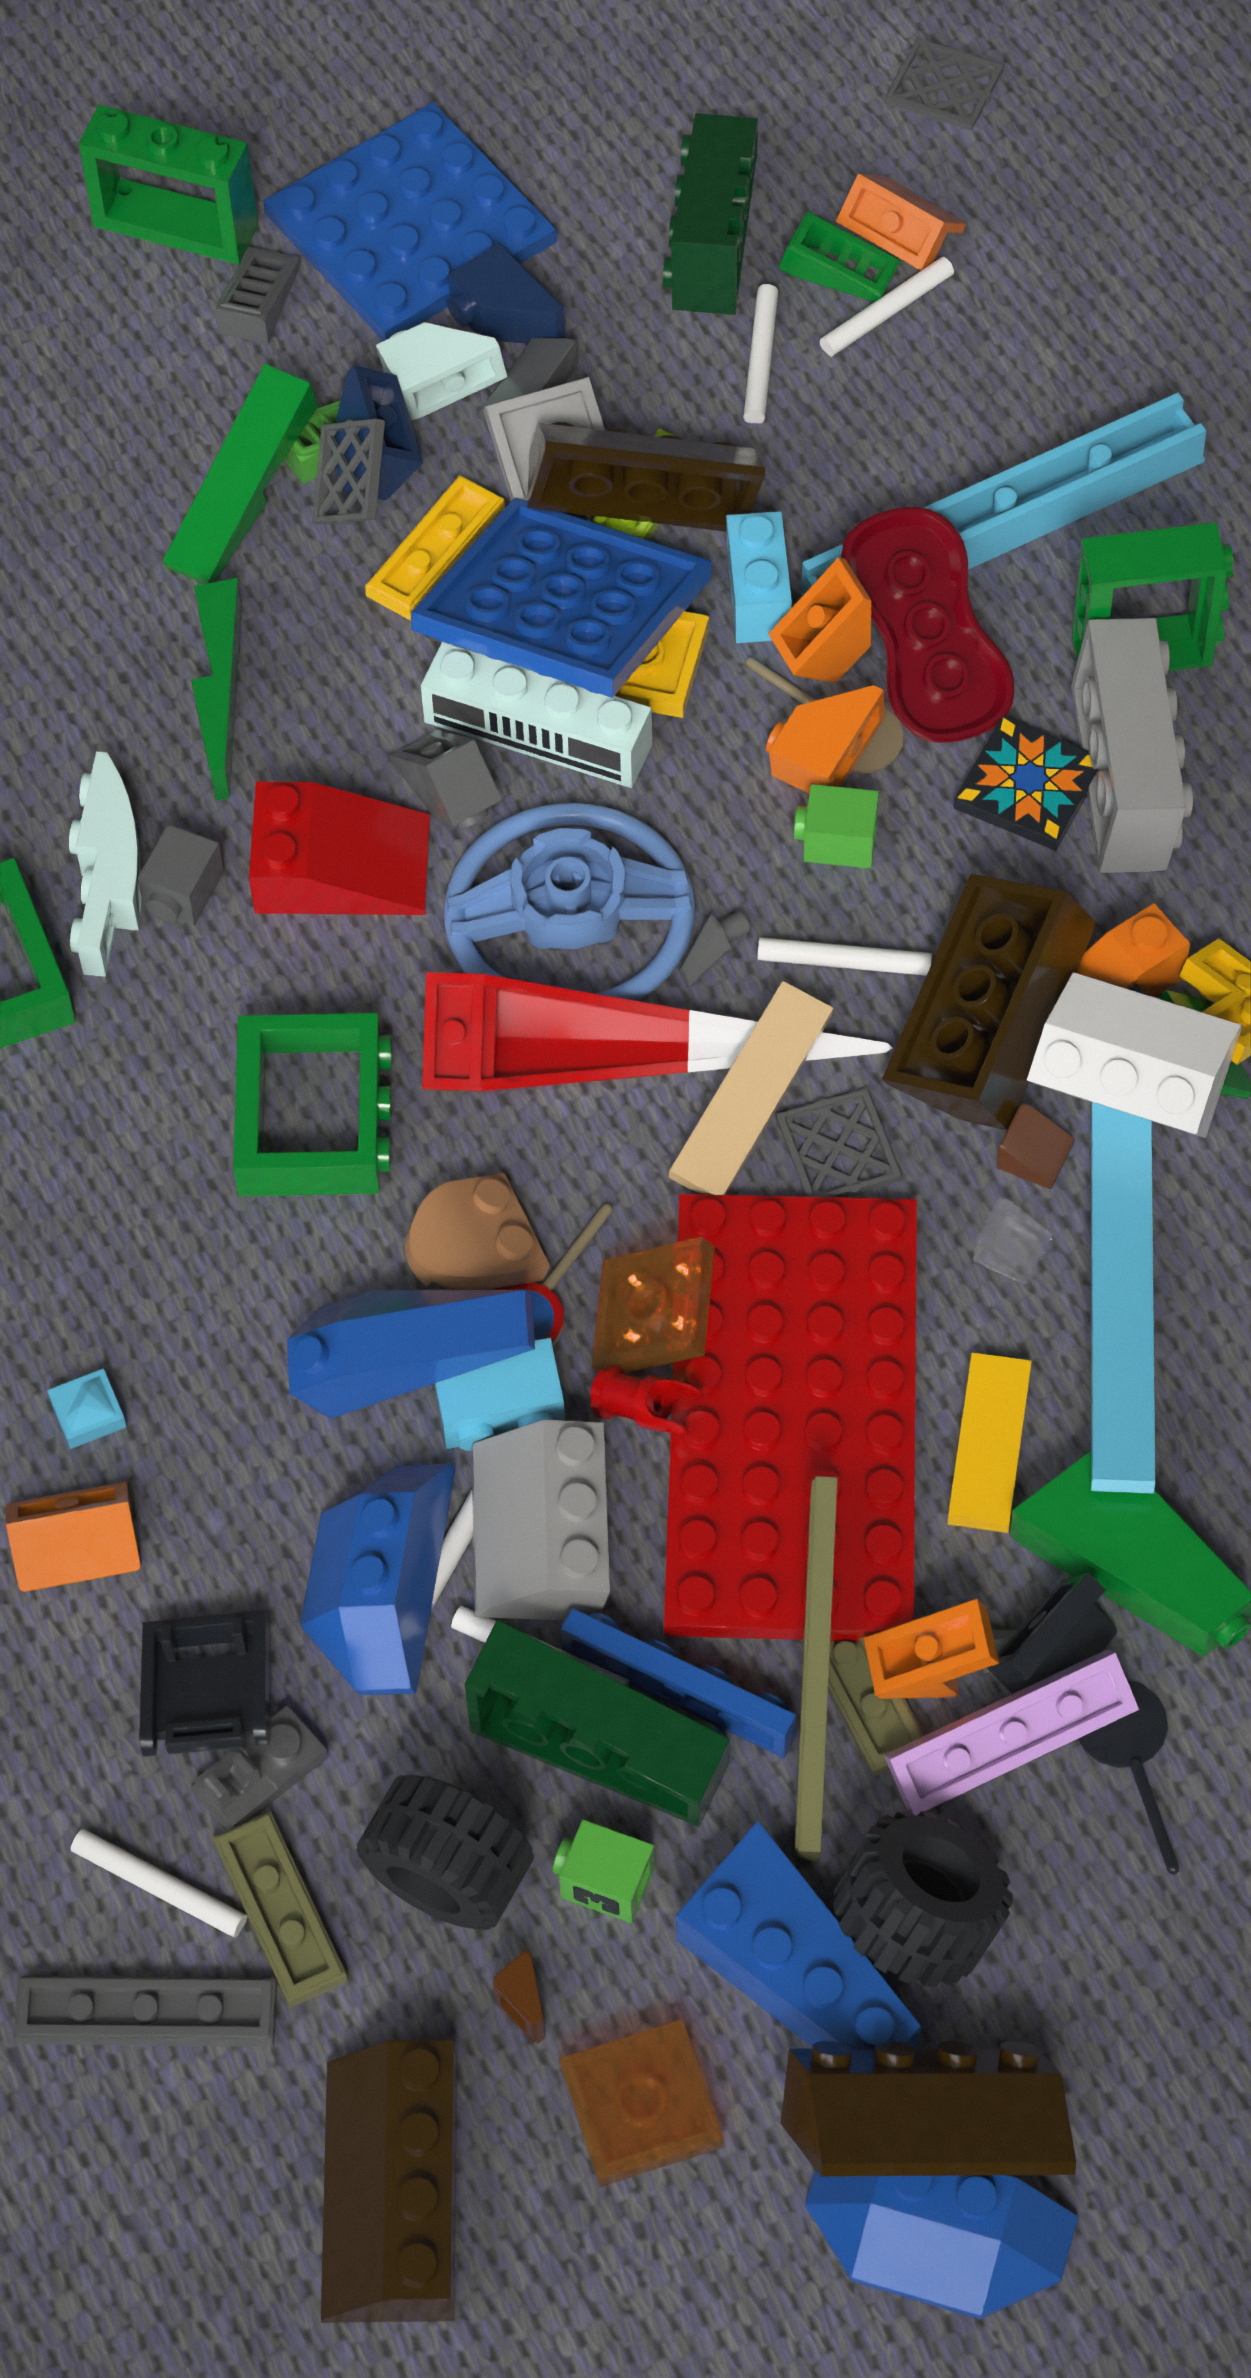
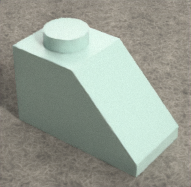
(440, 365)

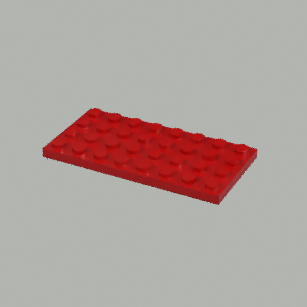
(798, 1382)

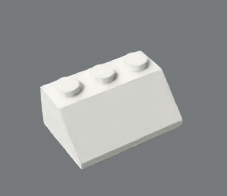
(1135, 1054)

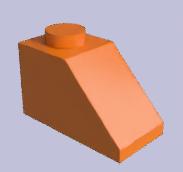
(826, 626)
(825, 738)

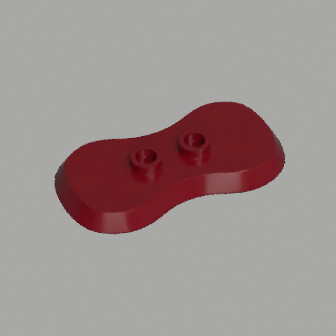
(941, 664)

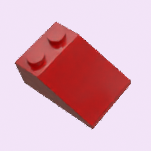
(335, 852)

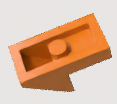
(931, 1653)

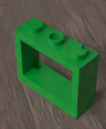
(161, 215)
(1154, 558)
(50, 1004)
(310, 1172)

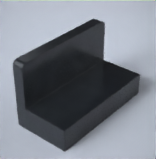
(1056, 1635)

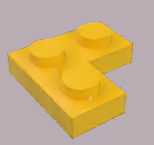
(1225, 979)

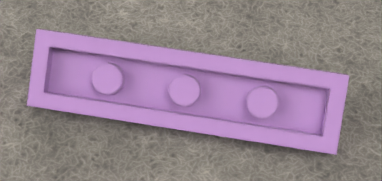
(1011, 1732)

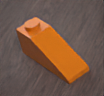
(1139, 951)

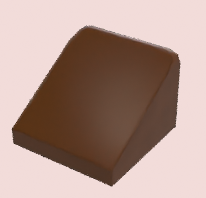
(1034, 1147)
(519, 1997)

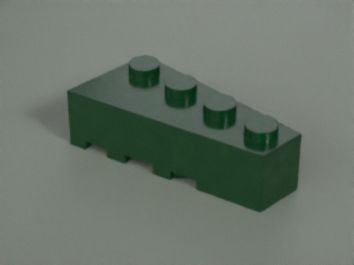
(711, 214)
(593, 1726)

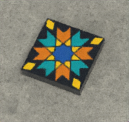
(1027, 783)

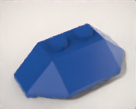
(378, 1577)
(944, 2238)

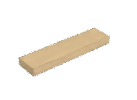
(751, 1092)

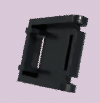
(205, 1699)

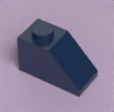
(503, 299)
(379, 396)

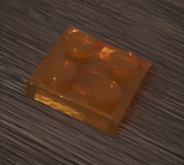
(654, 1306)
(641, 2103)

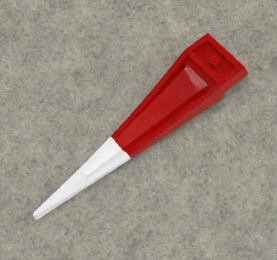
(524, 1034)

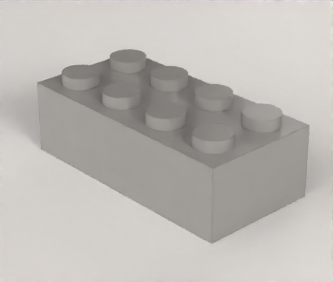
(1128, 728)

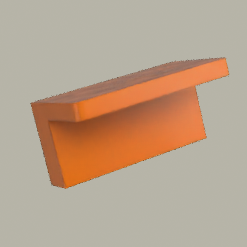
(897, 219)
(72, 1537)

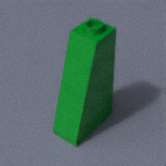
(1138, 1555)

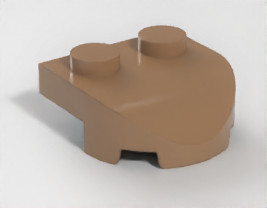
(474, 1237)

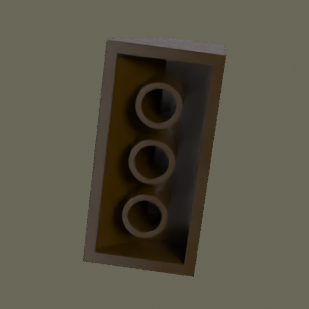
(641, 476)
(989, 999)
(927, 2110)
(390, 2184)

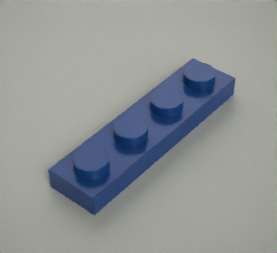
(660, 1672)

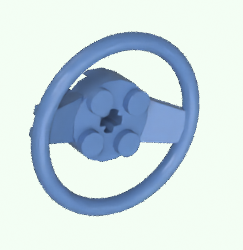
(603, 890)

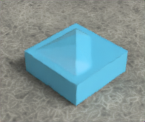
(86, 1408)

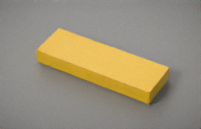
(434, 546)
(989, 1442)

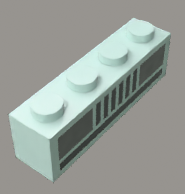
(536, 715)

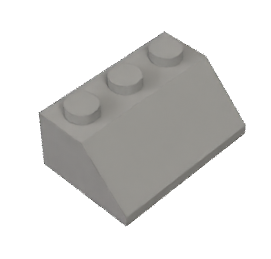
(540, 1521)

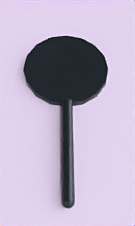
(1131, 1743)

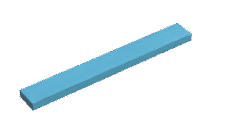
(1121, 1303)

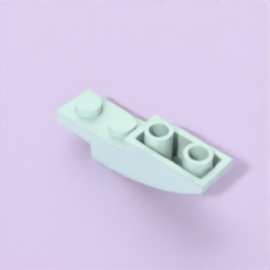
(109, 865)

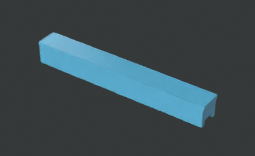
(1063, 483)

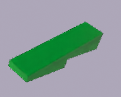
(234, 485)
(215, 695)

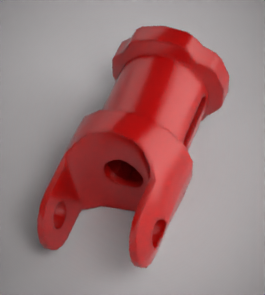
(639, 1399)

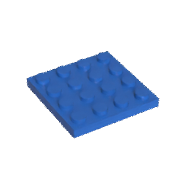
(403, 217)
(562, 597)

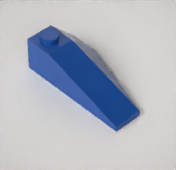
(402, 1342)

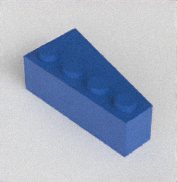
(786, 1951)

